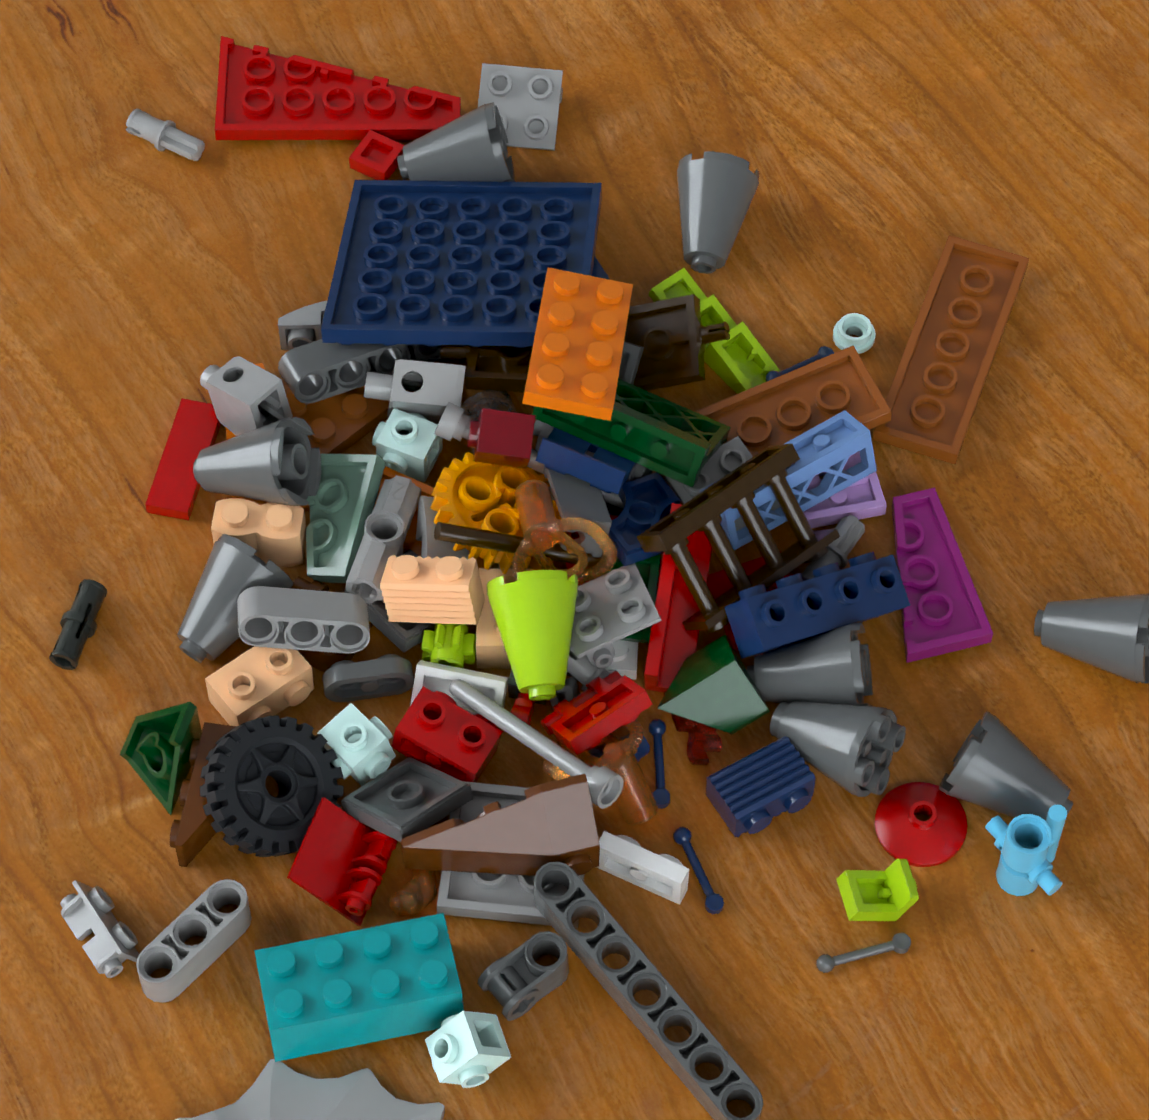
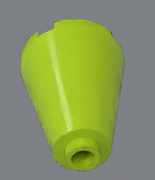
(536, 627)

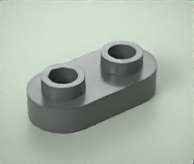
(368, 679)

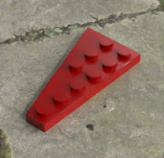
(314, 100)

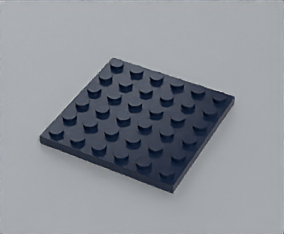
(455, 259)

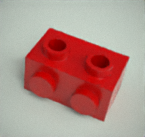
(446, 736)

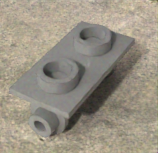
(92, 913)

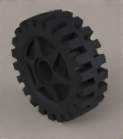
(238, 789)

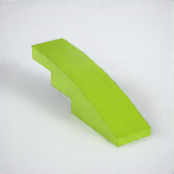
(737, 361)

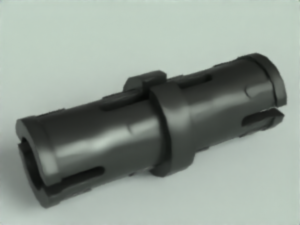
(78, 624)

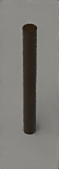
(499, 542)

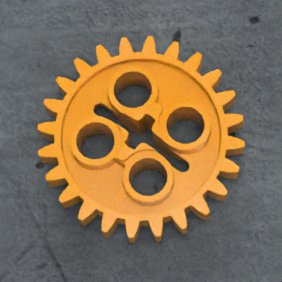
(483, 499)

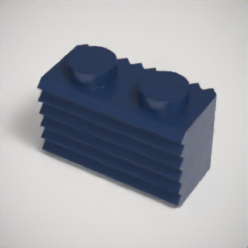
(761, 787)

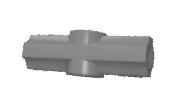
(383, 536)

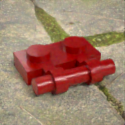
(596, 712)

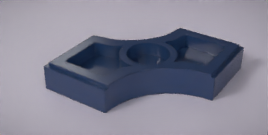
(645, 504)

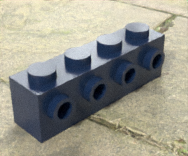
(816, 605)

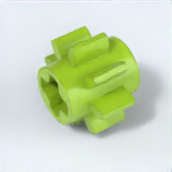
(449, 645)

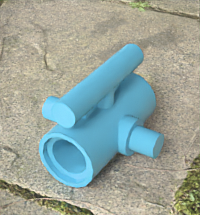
(1027, 851)

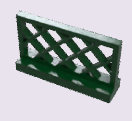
(640, 434)

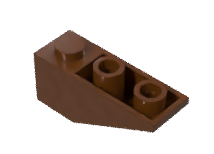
(195, 828)

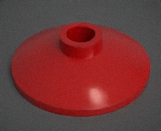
(919, 841)

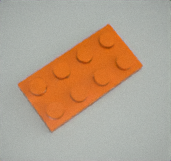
(578, 344)

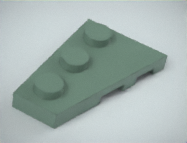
(339, 513)

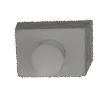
(433, 386)
(245, 395)

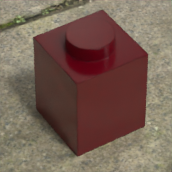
(502, 438)

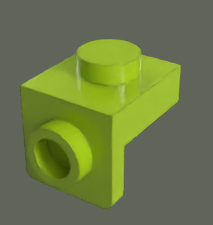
(878, 894)

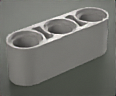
(303, 619)
(190, 961)

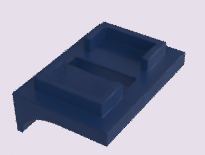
(568, 455)

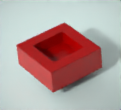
(376, 156)

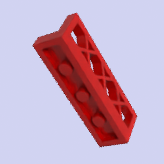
(674, 603)

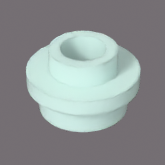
(856, 325)

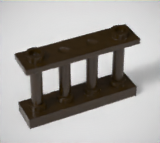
(704, 515)

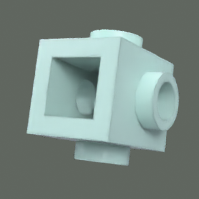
(408, 444)
(359, 744)
(467, 1048)

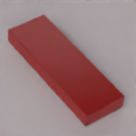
(174, 483)

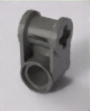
(520, 981)

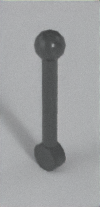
(900, 944)

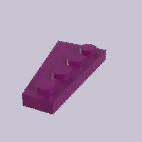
(942, 598)

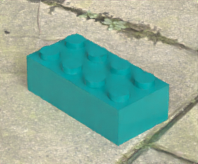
(359, 986)

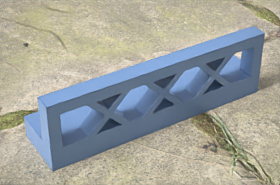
(819, 450)

